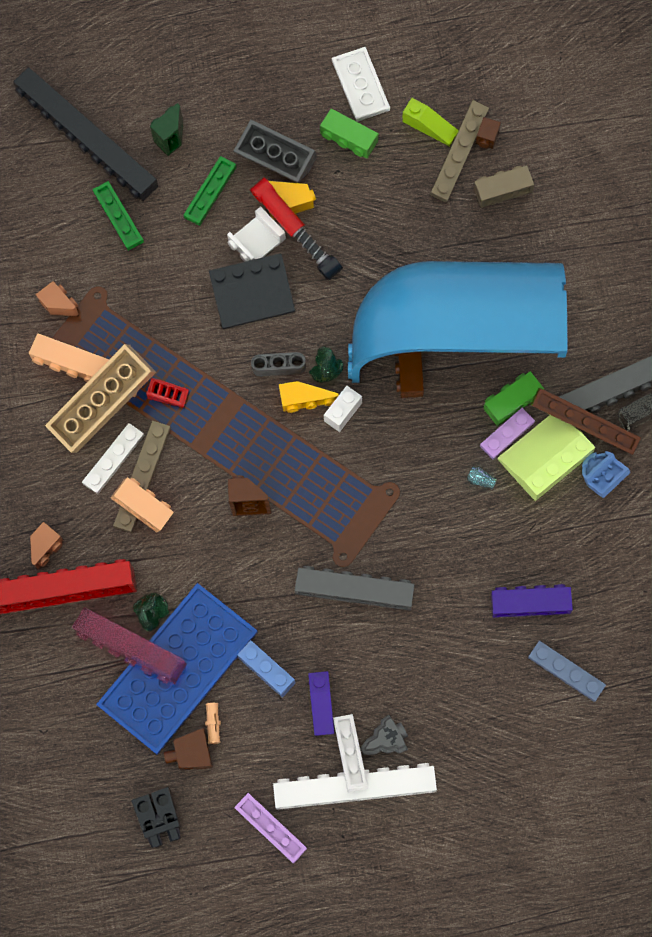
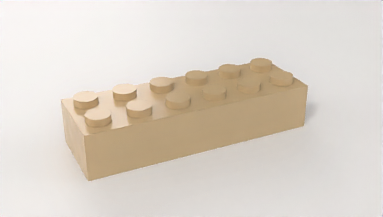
(100, 398)

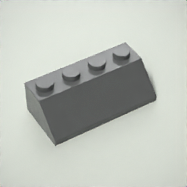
(275, 151)

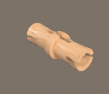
(212, 723)

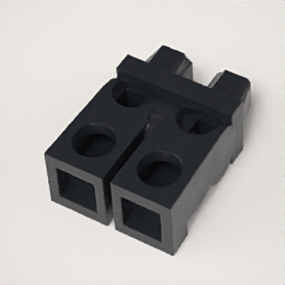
(157, 823)

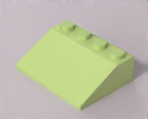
(546, 455)

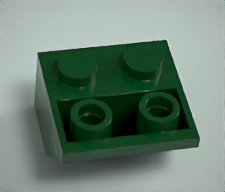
(168, 130)

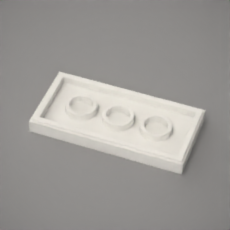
(360, 84)

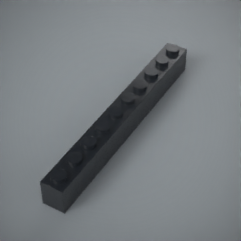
(85, 134)

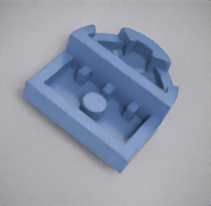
(603, 472)

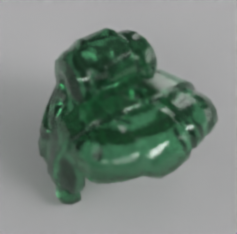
(328, 366)
(150, 609)

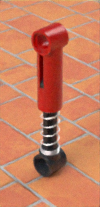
(267, 195)

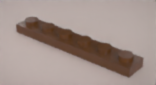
(585, 421)

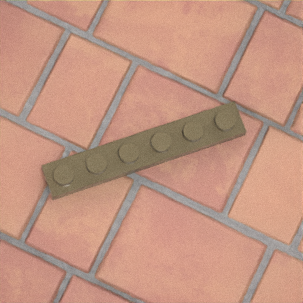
(459, 151)
(144, 469)

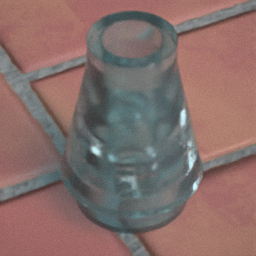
(481, 478)

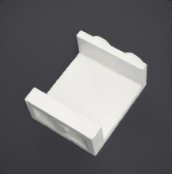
(257, 237)

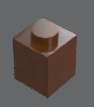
(488, 133)

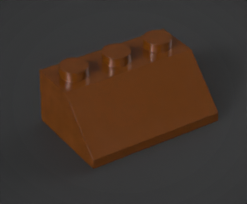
(247, 498)

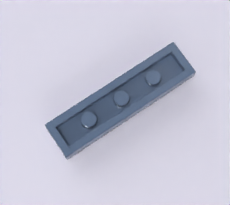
(567, 671)

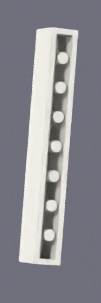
(334, 789)

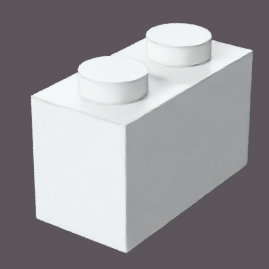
(343, 408)

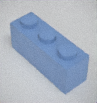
(266, 668)

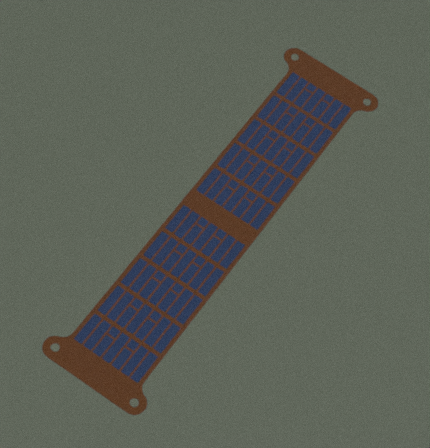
(240, 435)

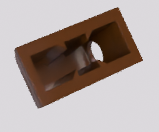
(190, 751)

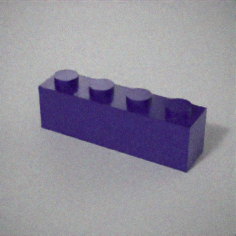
(531, 601)

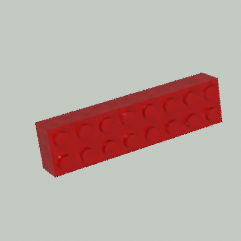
(67, 586)

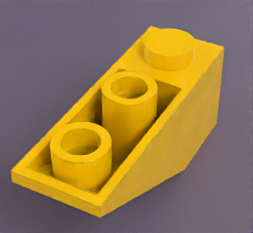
(301, 395)

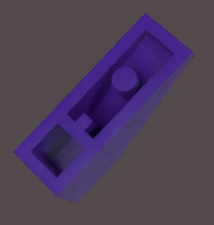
(321, 703)

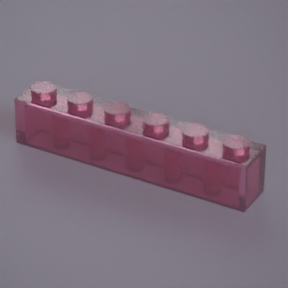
(129, 645)

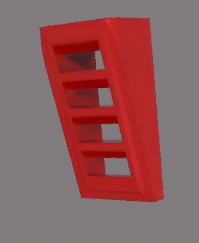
(165, 399)

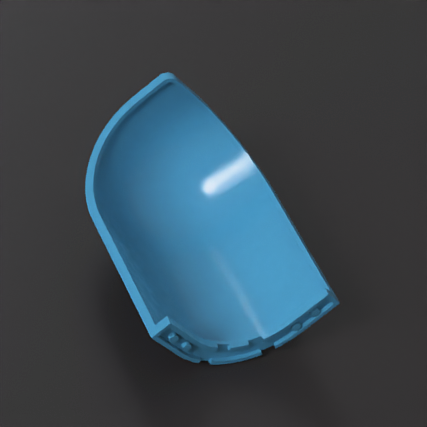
(462, 310)

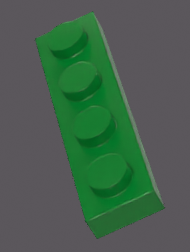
(210, 191)
(118, 215)

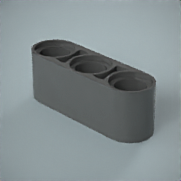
(270, 359)

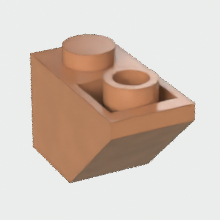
(56, 302)
(43, 544)

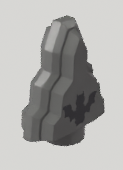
(386, 738)

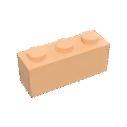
(142, 504)

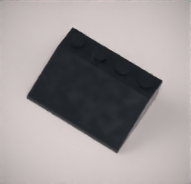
(252, 291)

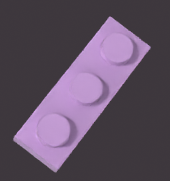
(507, 433)

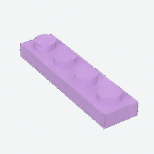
(270, 828)

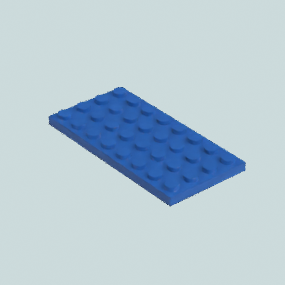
(202, 635)

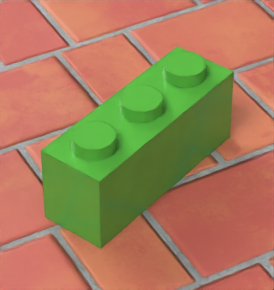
(348, 133)
(512, 398)

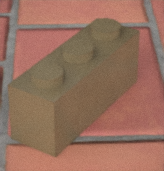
(503, 186)

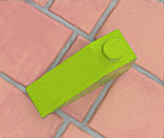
(429, 122)

